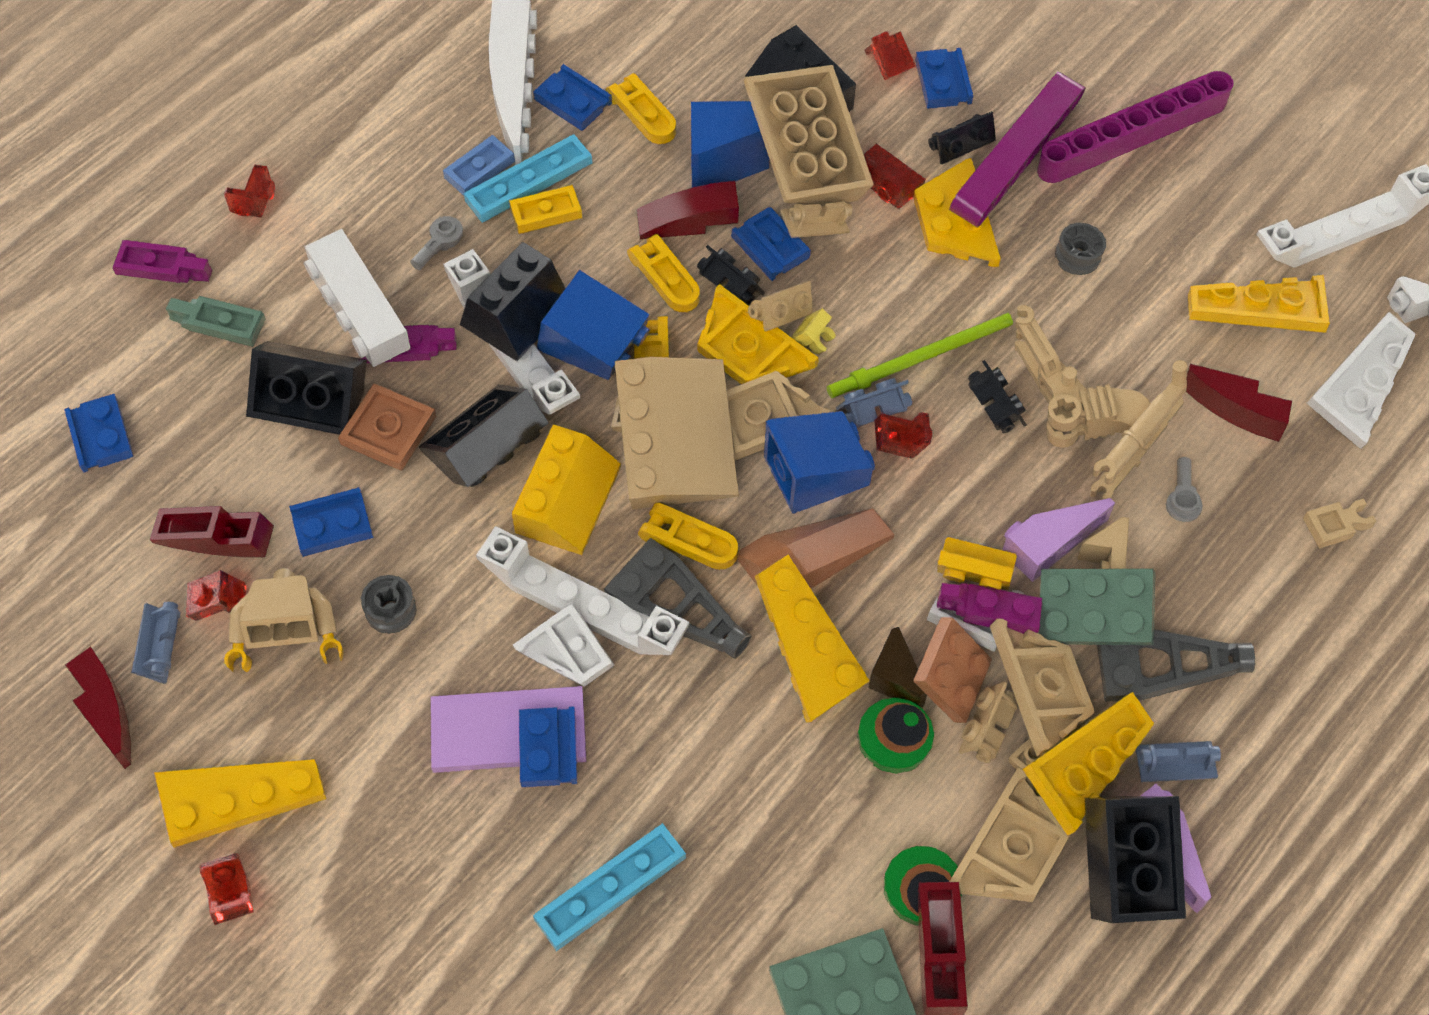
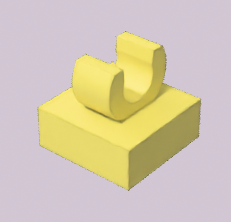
(812, 328)

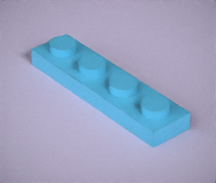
(528, 177)
(609, 887)

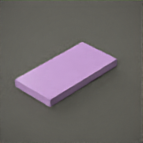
(484, 727)

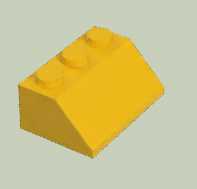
(565, 490)

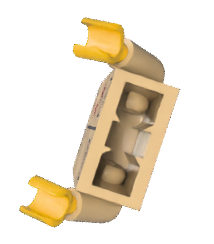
(280, 614)

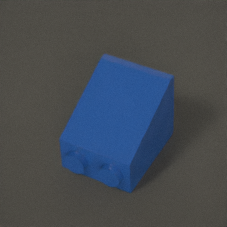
(725, 142)
(592, 327)
(816, 458)

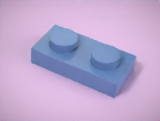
(479, 165)

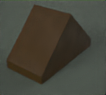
(896, 671)

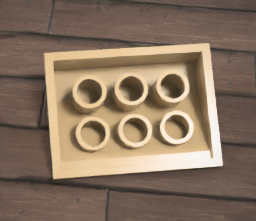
(809, 136)
(675, 430)

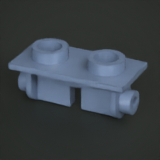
(888, 397)
(156, 641)
(1177, 761)

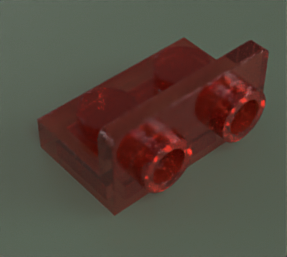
(891, 177)

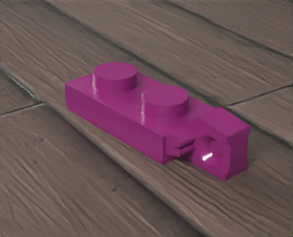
(160, 262)
(426, 342)
(984, 605)

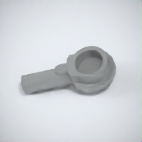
(444, 234)
(1184, 502)

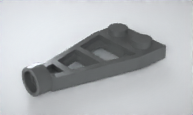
(649, 570)
(1123, 674)

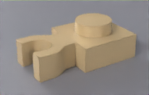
(1334, 524)

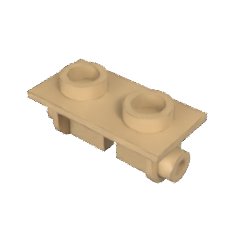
(817, 219)
(783, 306)
(993, 707)

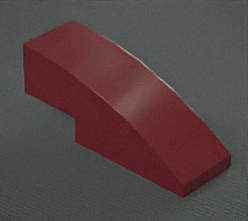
(690, 211)
(1238, 401)
(213, 531)
(102, 704)
(942, 949)

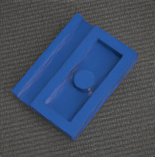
(943, 78)
(572, 97)
(770, 243)
(99, 433)
(331, 522)
(547, 746)

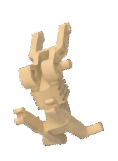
(1096, 410)

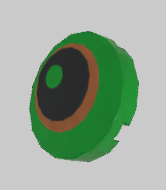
(895, 735)
(909, 869)

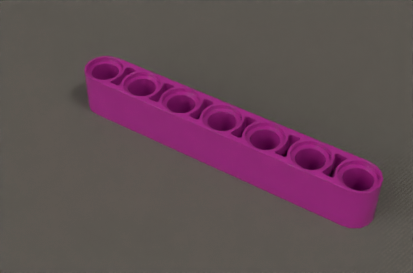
(1134, 126)
(1017, 149)

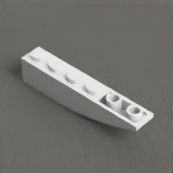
(511, 67)

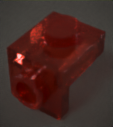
(891, 54)
(255, 196)
(901, 435)
(213, 595)
(227, 888)

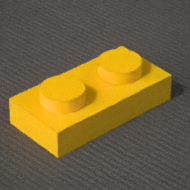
(545, 209)

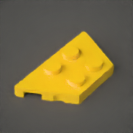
(946, 231)
(745, 346)

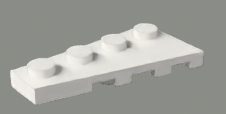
(1359, 386)

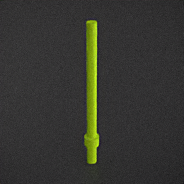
(863, 378)

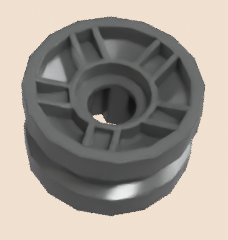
(1084, 237)
(393, 616)

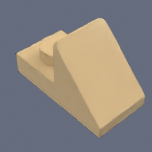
(1107, 546)

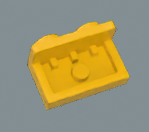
(976, 563)

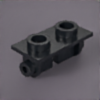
(964, 138)
(720, 267)
(991, 386)

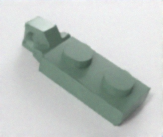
(217, 319)

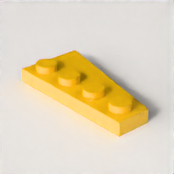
(1277, 305)
(815, 651)
(1088, 760)
(228, 797)

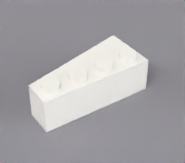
(355, 298)

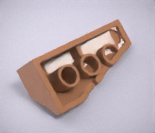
(818, 547)

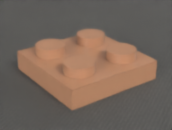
(387, 426)
(952, 670)

